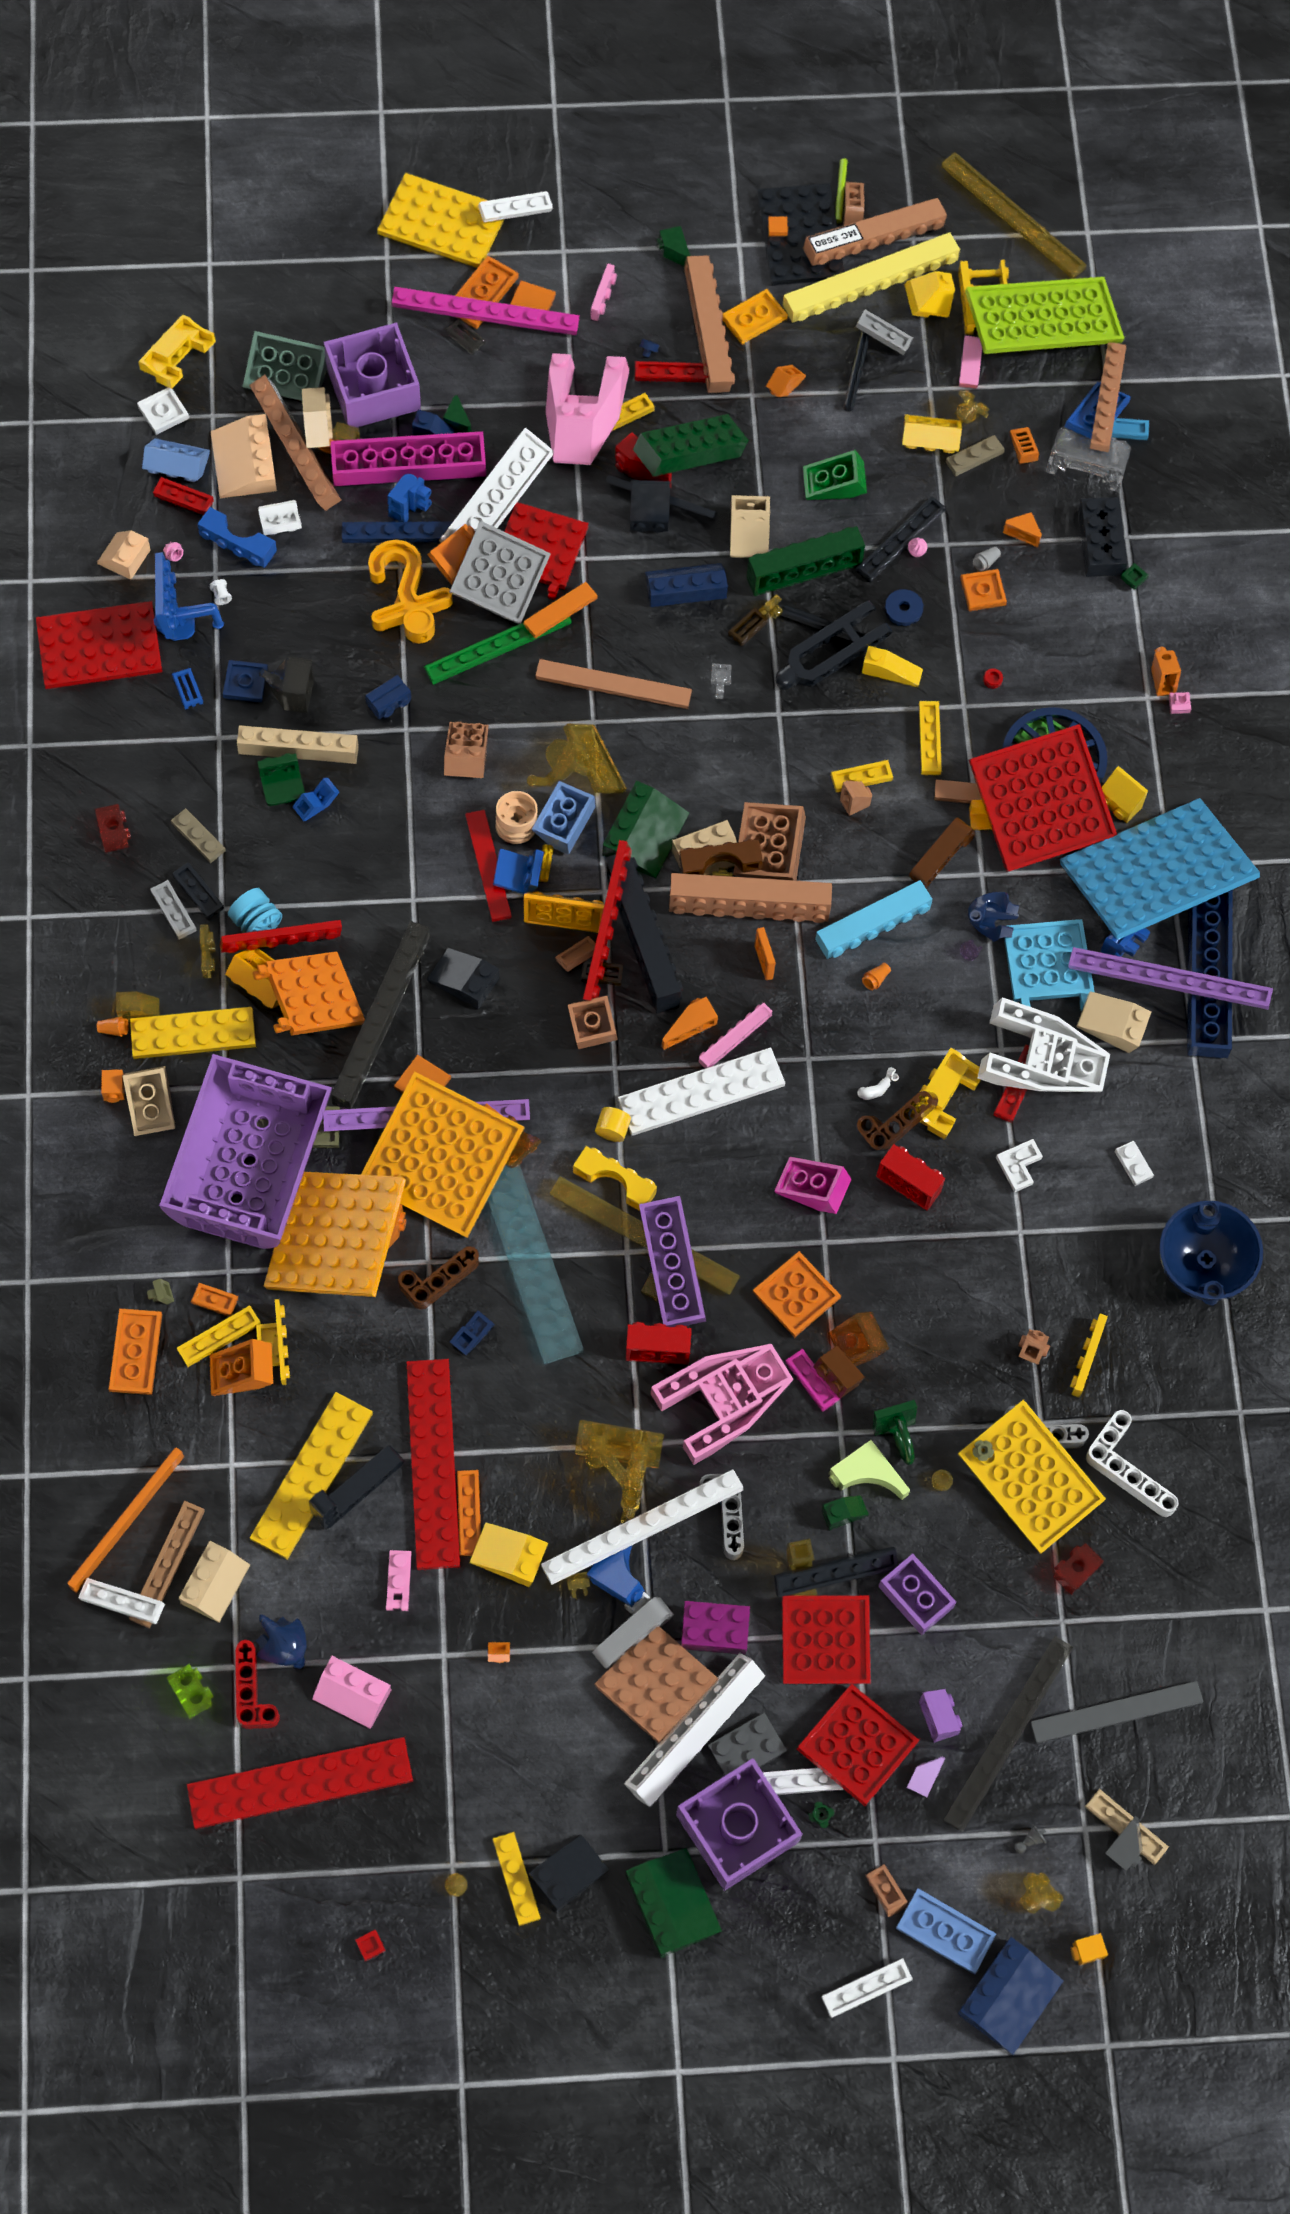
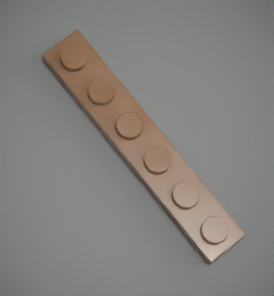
(171, 1554)

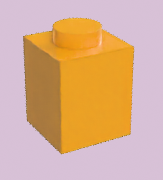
(1089, 1949)

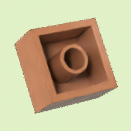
(592, 1022)

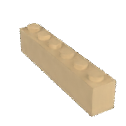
(305, 744)

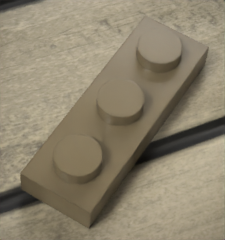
(975, 455)
(198, 835)

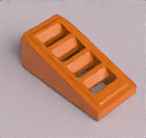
(1024, 457)

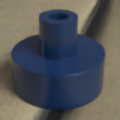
(649, 346)

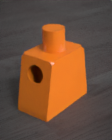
(1165, 664)

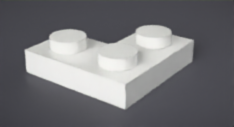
(1015, 1161)

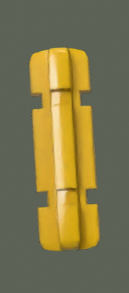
(546, 862)

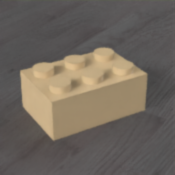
(317, 417)

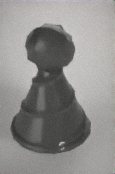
(1034, 1837)

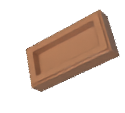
(576, 954)

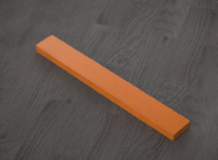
(125, 1520)

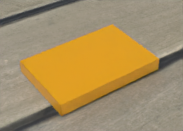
(754, 316)

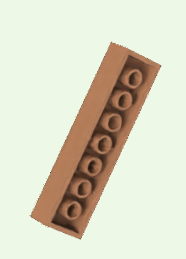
(750, 897)

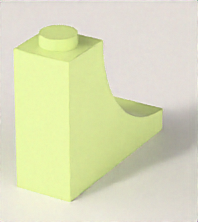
(867, 1466)

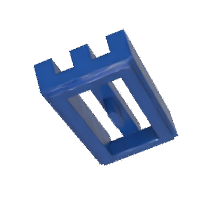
(192, 702)

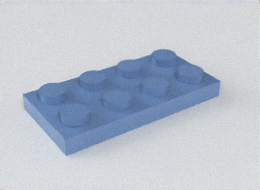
(946, 1931)

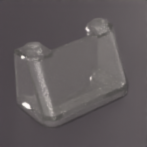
(1074, 451)

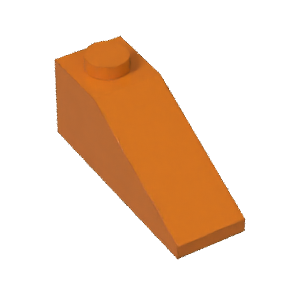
(693, 1020)

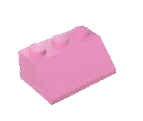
(351, 1692)

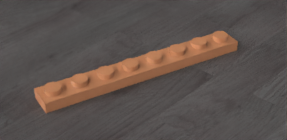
(1108, 397)

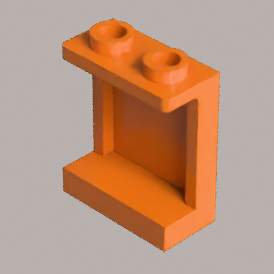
(451, 552)

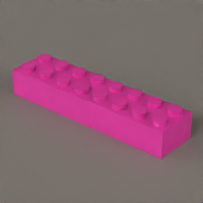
(422, 455)

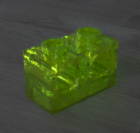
(187, 1692)

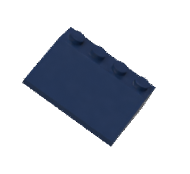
(1010, 1996)

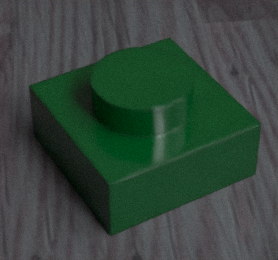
(1134, 576)

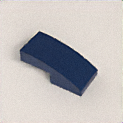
(472, 1333)

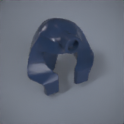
(989, 908)
(285, 1642)

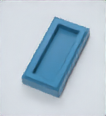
(1130, 429)

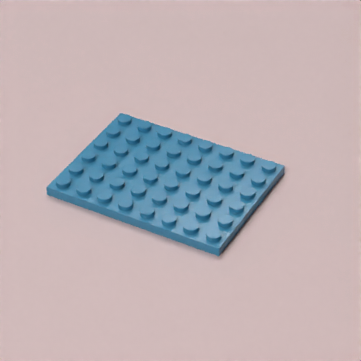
(1159, 868)

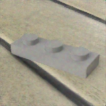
(884, 332)
(173, 910)

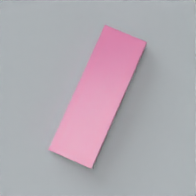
(970, 362)

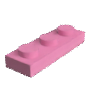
(604, 292)

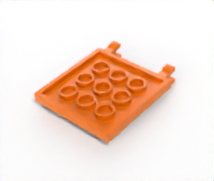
(312, 993)

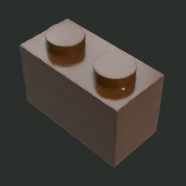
(838, 1372)

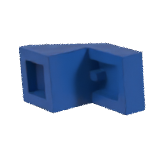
(316, 801)

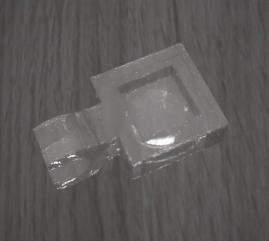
(720, 676)

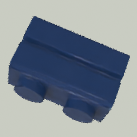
(388, 697)

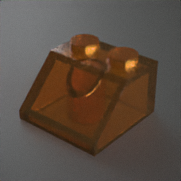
(859, 1338)

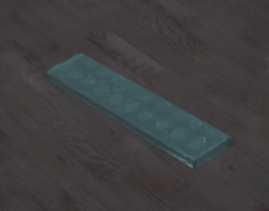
(533, 1267)

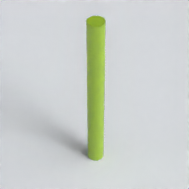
(841, 190)

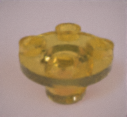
(967, 410)
(1039, 1894)

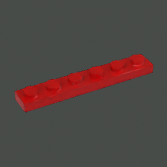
(275, 937)

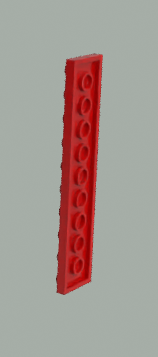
(433, 1464)
(299, 1783)

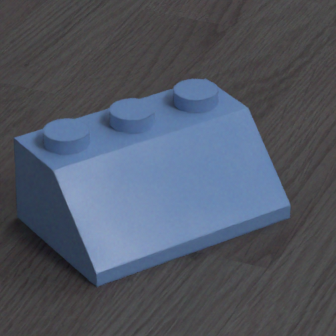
(175, 459)
(564, 817)

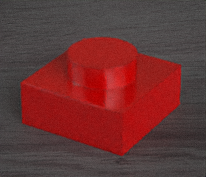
(370, 1945)

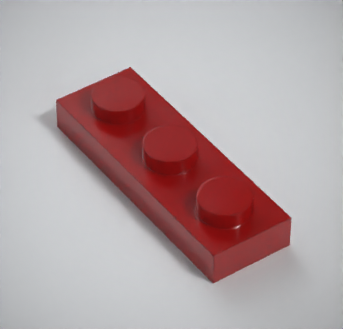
(183, 496)

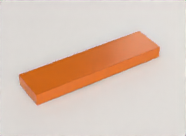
(560, 609)
(468, 1510)

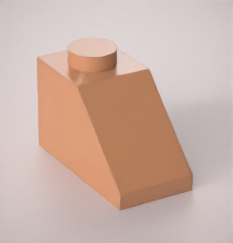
(855, 796)

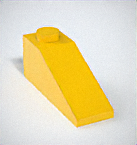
(891, 667)

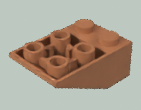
(466, 750)

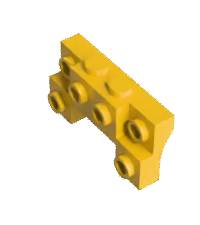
(172, 348)
(944, 1082)

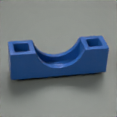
(257, 548)

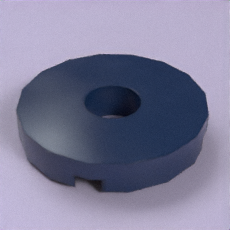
(907, 598)

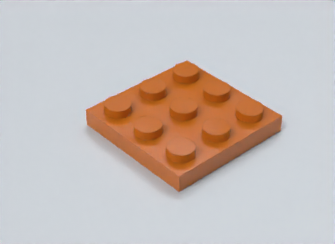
(796, 1294)

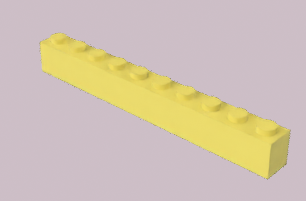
(871, 277)

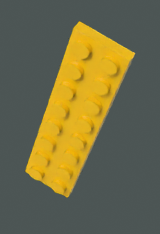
(311, 1472)

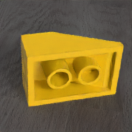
(509, 1553)

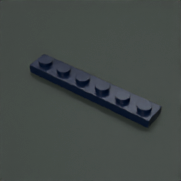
(385, 531)

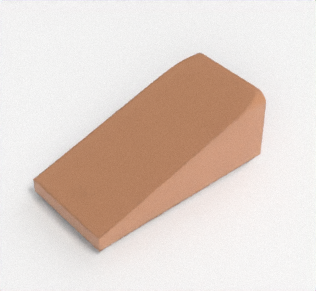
(887, 1890)

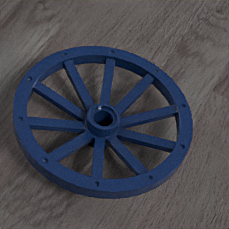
(1049, 713)

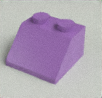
(940, 1715)

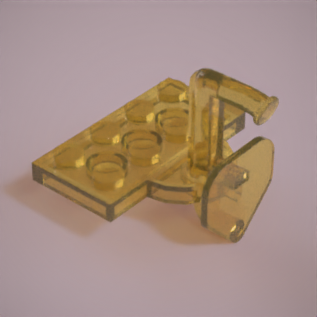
(583, 754)

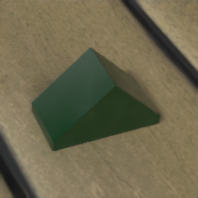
(456, 417)

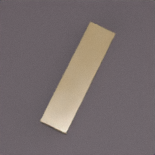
(1117, 1819)

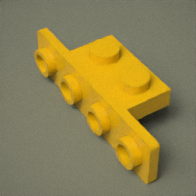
(274, 1334)

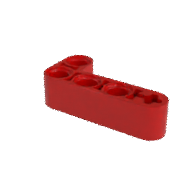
(250, 1684)

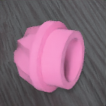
(917, 547)
(173, 551)

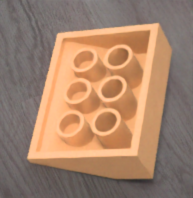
(243, 457)

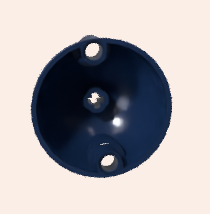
(1224, 1240)

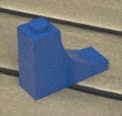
(616, 1579)

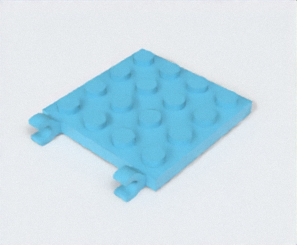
(1040, 961)

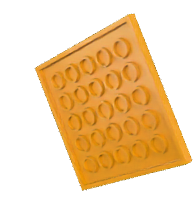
(445, 1152)
(336, 1234)

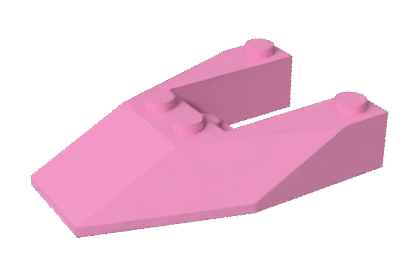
(578, 422)
(737, 1388)

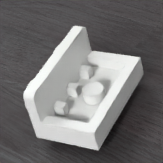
(279, 517)

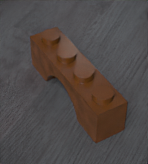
(743, 854)

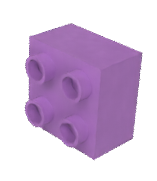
(372, 375)
(738, 1824)

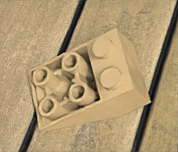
(749, 525)

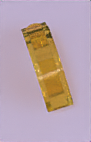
(800, 1556)

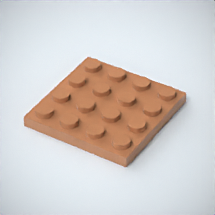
(656, 1683)

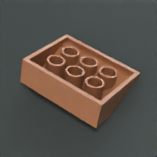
(780, 839)

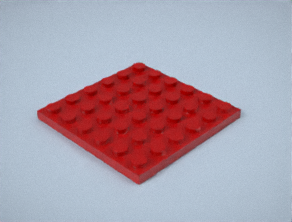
(1042, 798)

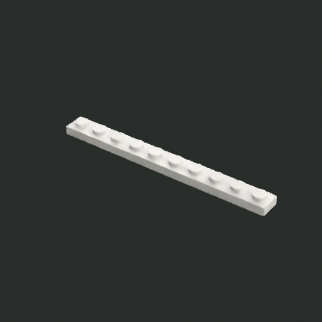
(642, 1527)

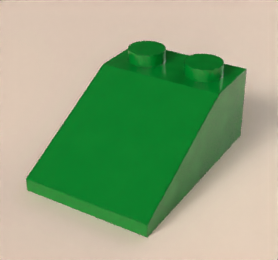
(835, 477)

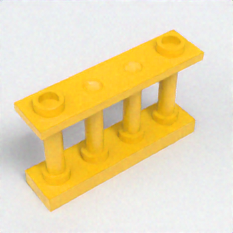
(965, 275)

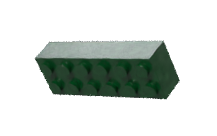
(690, 445)
(805, 560)

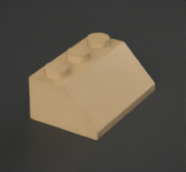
(713, 835)
(214, 1582)

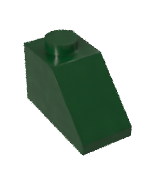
(673, 245)
(844, 1511)

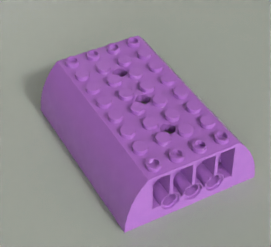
(225, 1133)

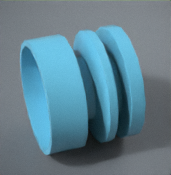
(254, 912)

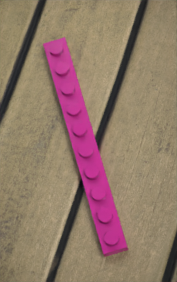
(485, 311)

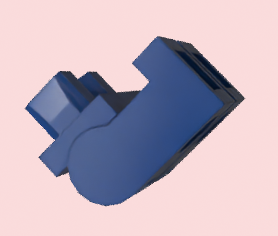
(406, 496)
(1124, 945)

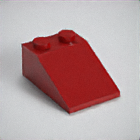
(630, 464)

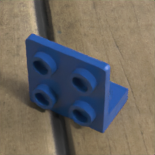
(518, 871)

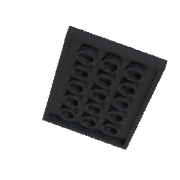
(808, 213)

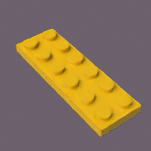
(192, 1032)

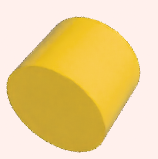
(613, 1124)

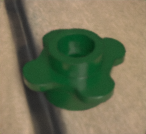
(827, 1813)

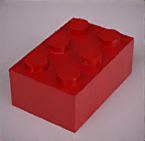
(910, 1176)
(658, 1343)

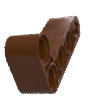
(942, 851)
(901, 1118)
(441, 1274)

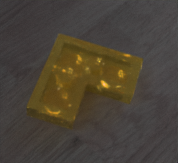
(207, 946)

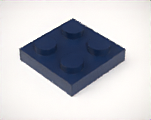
(244, 681)

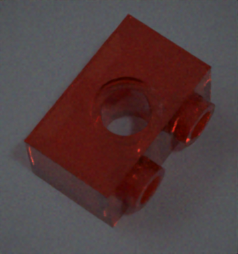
(109, 817)
(1071, 1579)

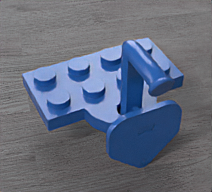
(169, 619)

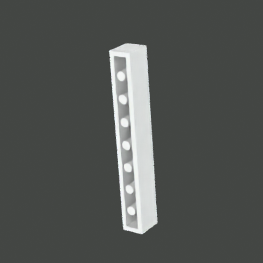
(694, 1730)

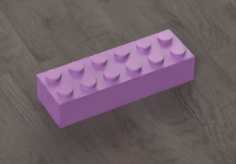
(672, 1262)

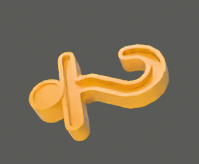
(409, 609)

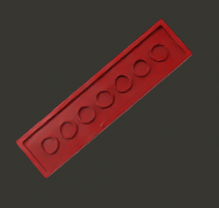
(609, 914)

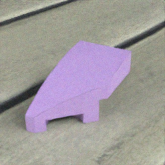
(925, 1775)

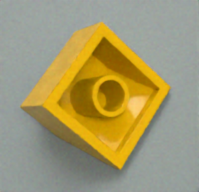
(1124, 795)

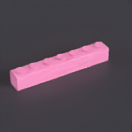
(735, 1036)

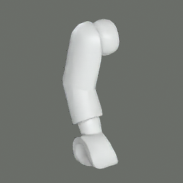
(878, 1090)

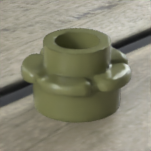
(983, 1456)

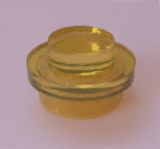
(942, 1480)

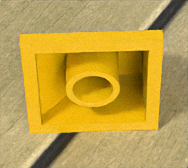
(933, 293)

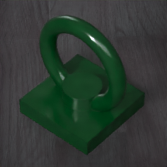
(895, 1420)

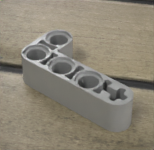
(1068, 1431)
(728, 1517)
(635, 1629)

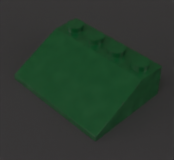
(648, 825)
(673, 1902)

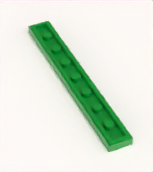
(484, 651)

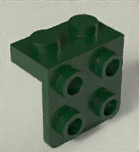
(281, 779)

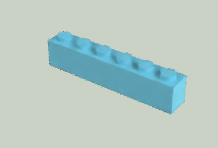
(874, 919)

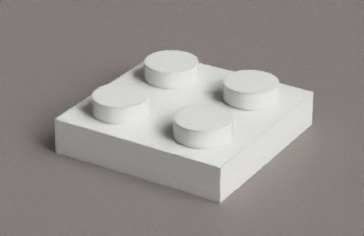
(163, 410)

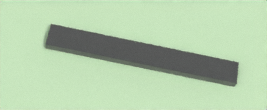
(1116, 1712)

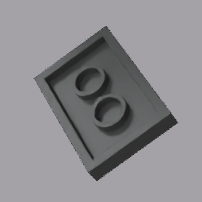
(752, 1740)

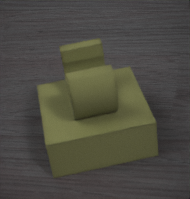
(161, 1292)

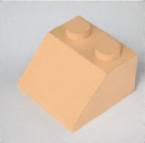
(125, 553)

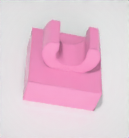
(1179, 703)

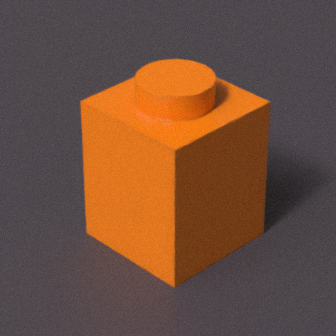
(113, 1085)

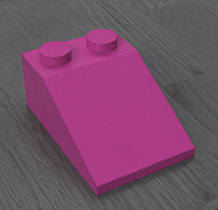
(814, 1184)

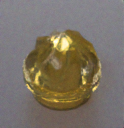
(456, 1884)

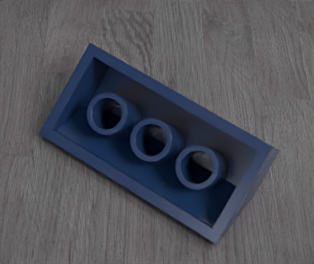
(686, 585)

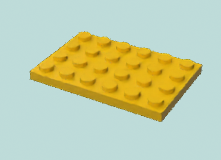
(439, 221)
(1033, 1477)

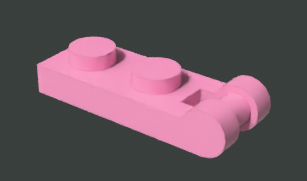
(398, 1579)

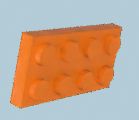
(488, 284)
(135, 1351)

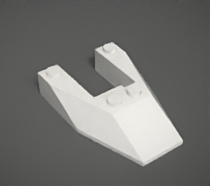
(1057, 1054)

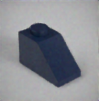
(429, 424)

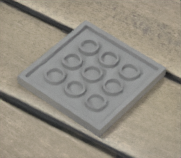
(499, 572)

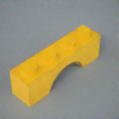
(594, 1165)

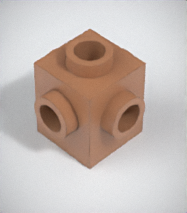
(1034, 1346)

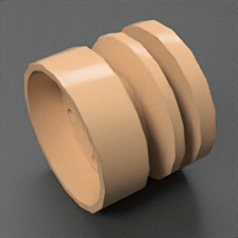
(516, 817)

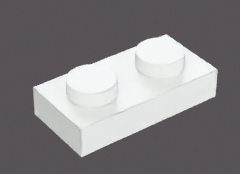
(1134, 1163)

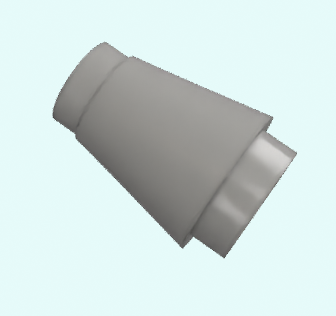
(986, 558)

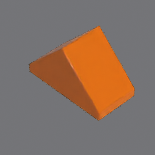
(1024, 529)

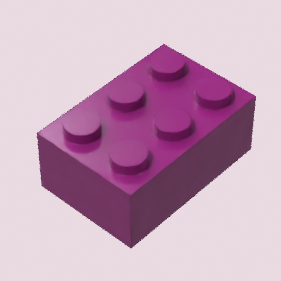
(715, 1627)

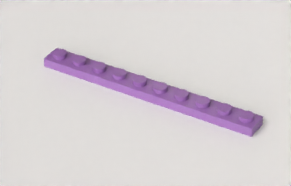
(1170, 978)
(378, 1117)

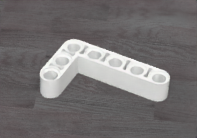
(1126, 1469)

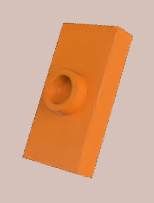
(214, 1299)

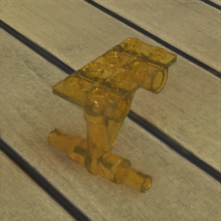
(615, 1444)

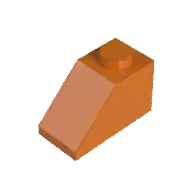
(785, 380)

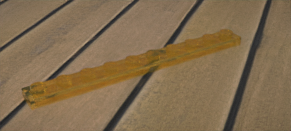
(1014, 215)
(633, 1229)

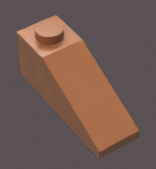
(853, 203)

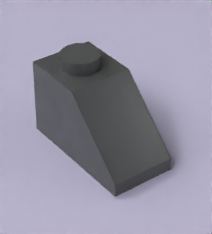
(1127, 1846)

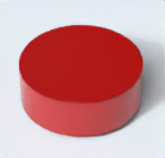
(993, 678)

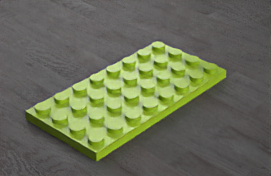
(1044, 315)

